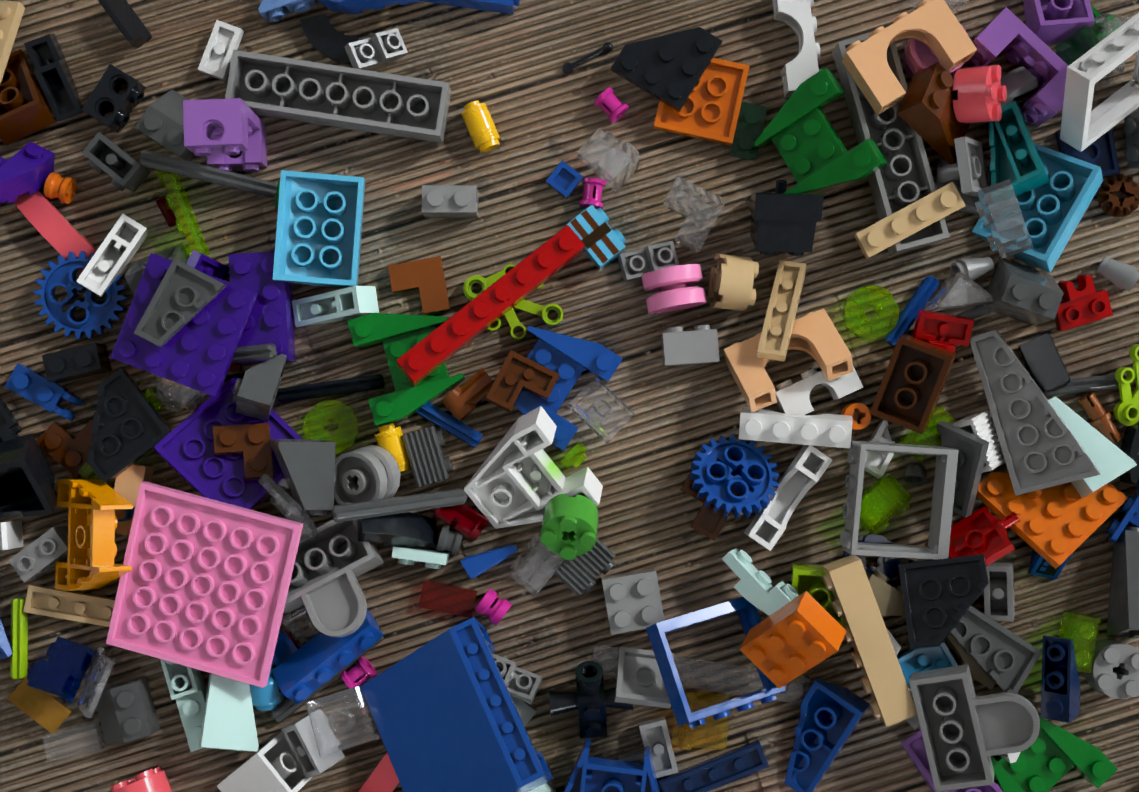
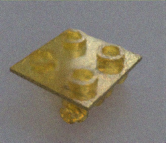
(709, 735)

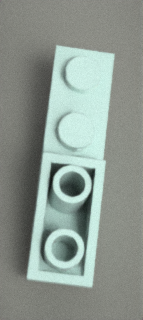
(756, 584)
(189, 691)

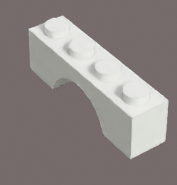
(799, 17)
(814, 430)
(795, 483)

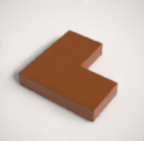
(427, 276)

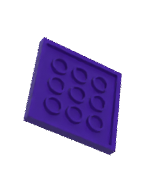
(201, 349)
(220, 478)

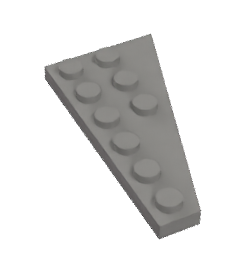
(1030, 431)

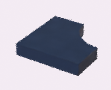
(1099, 153)

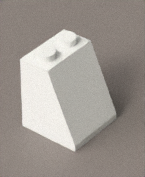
(268, 770)

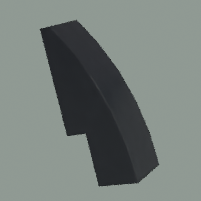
(54, 76)
(399, 530)

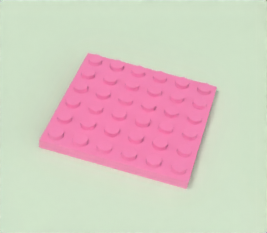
(204, 584)

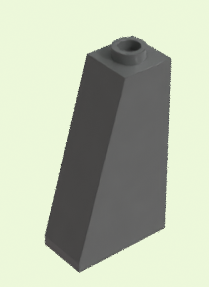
(1124, 587)

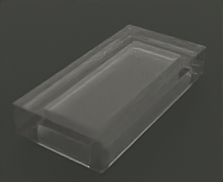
(73, 742)

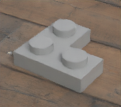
(656, 735)

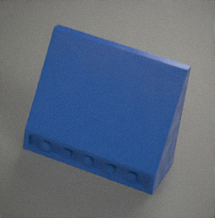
(454, 719)

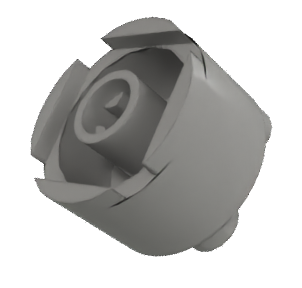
(1125, 679)

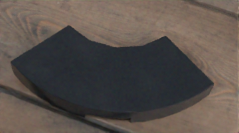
(327, 39)

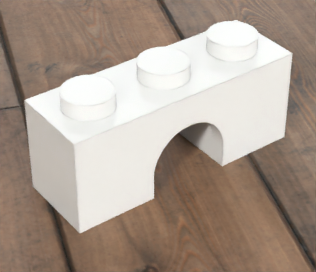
(794, 397)

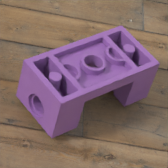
(1024, 49)
(221, 130)

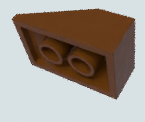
(21, 101)
(930, 110)

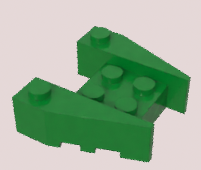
(812, 144)
(398, 336)
(1049, 760)

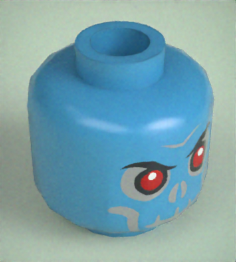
(266, 697)

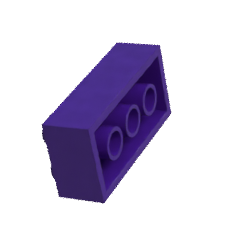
(272, 311)

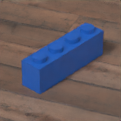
(322, 659)

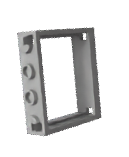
(941, 502)

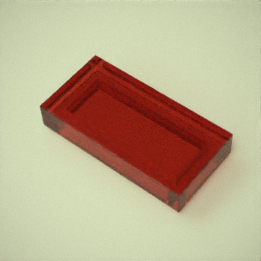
(447, 598)

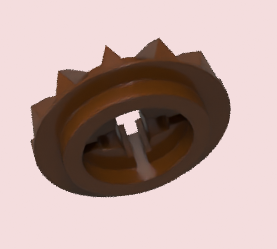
(1110, 203)

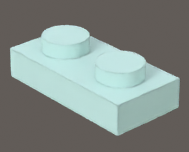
(432, 558)

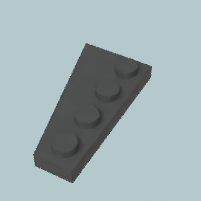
(996, 649)

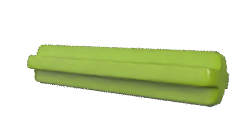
(19, 639)

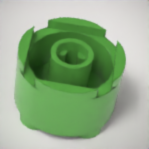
(569, 525)

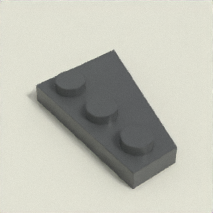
(969, 465)

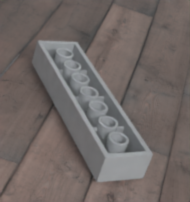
(340, 96)
(907, 170)

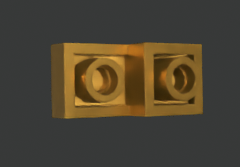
(38, 706)

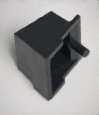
(784, 220)
(25, 479)

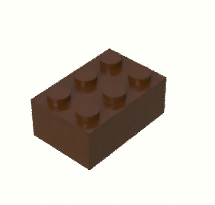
(912, 383)

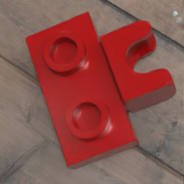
(1081, 303)
(943, 329)

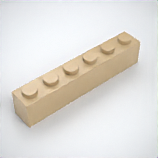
(869, 639)

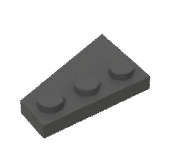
(176, 302)

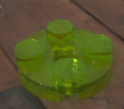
(883, 304)
(341, 414)

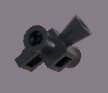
(589, 700)

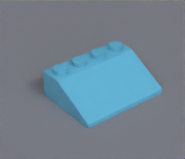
(1054, 208)
(319, 229)

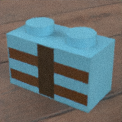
(600, 240)

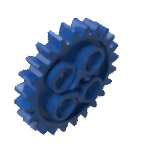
(96, 314)
(718, 492)

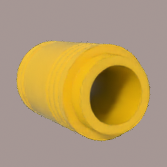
(480, 126)
(392, 441)

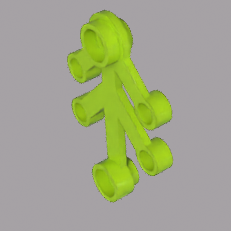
(524, 305)
(1128, 400)

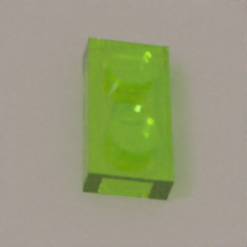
(930, 436)
(575, 456)

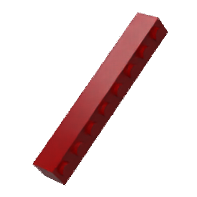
(490, 305)

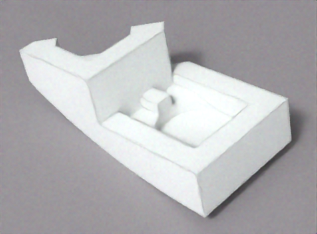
(877, 462)

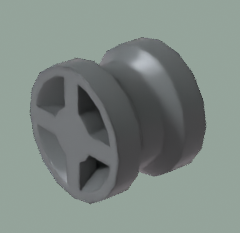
(450, 540)

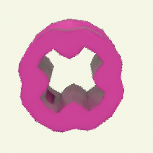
(611, 105)
(592, 192)
(359, 673)

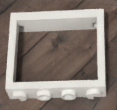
(1081, 125)

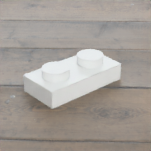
(219, 50)

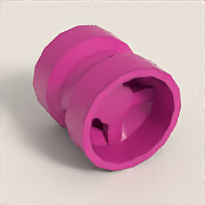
(498, 610)

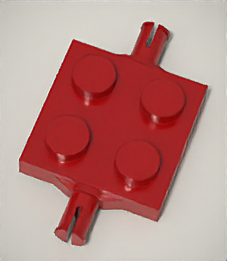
(982, 535)

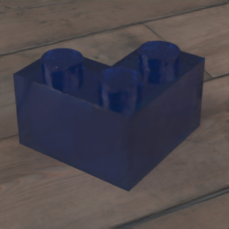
(62, 671)

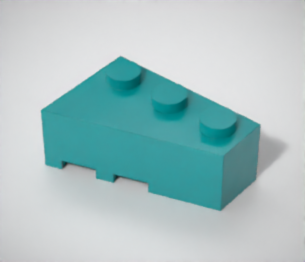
(1014, 152)

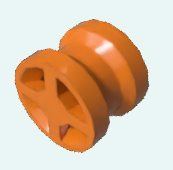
(60, 188)
(863, 411)

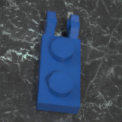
(40, 391)

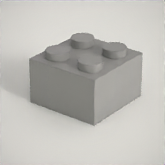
(632, 600)

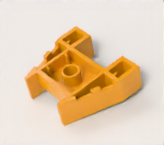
(90, 534)

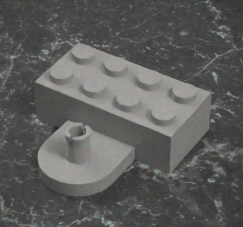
(327, 579)
(968, 729)

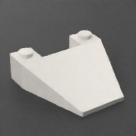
(522, 478)

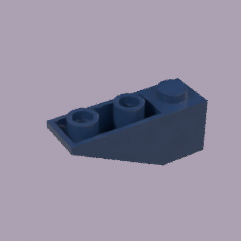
(1059, 680)

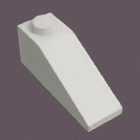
(113, 255)

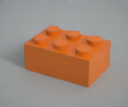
(793, 640)

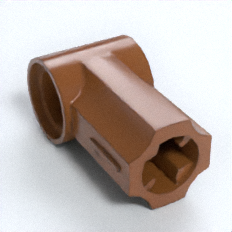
(464, 398)

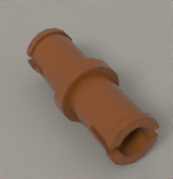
(1099, 417)

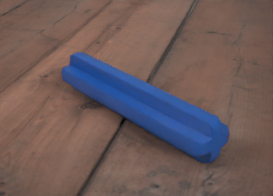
(910, 312)
(450, 424)

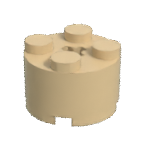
(733, 282)

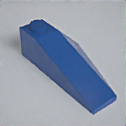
(824, 726)

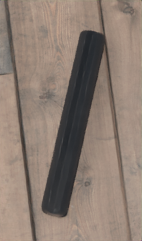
(330, 388)

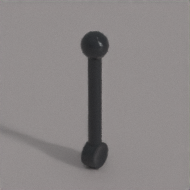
(568, 67)

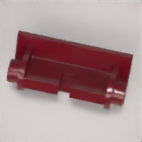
(463, 518)

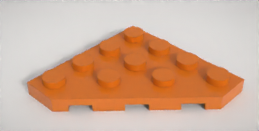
(1051, 518)

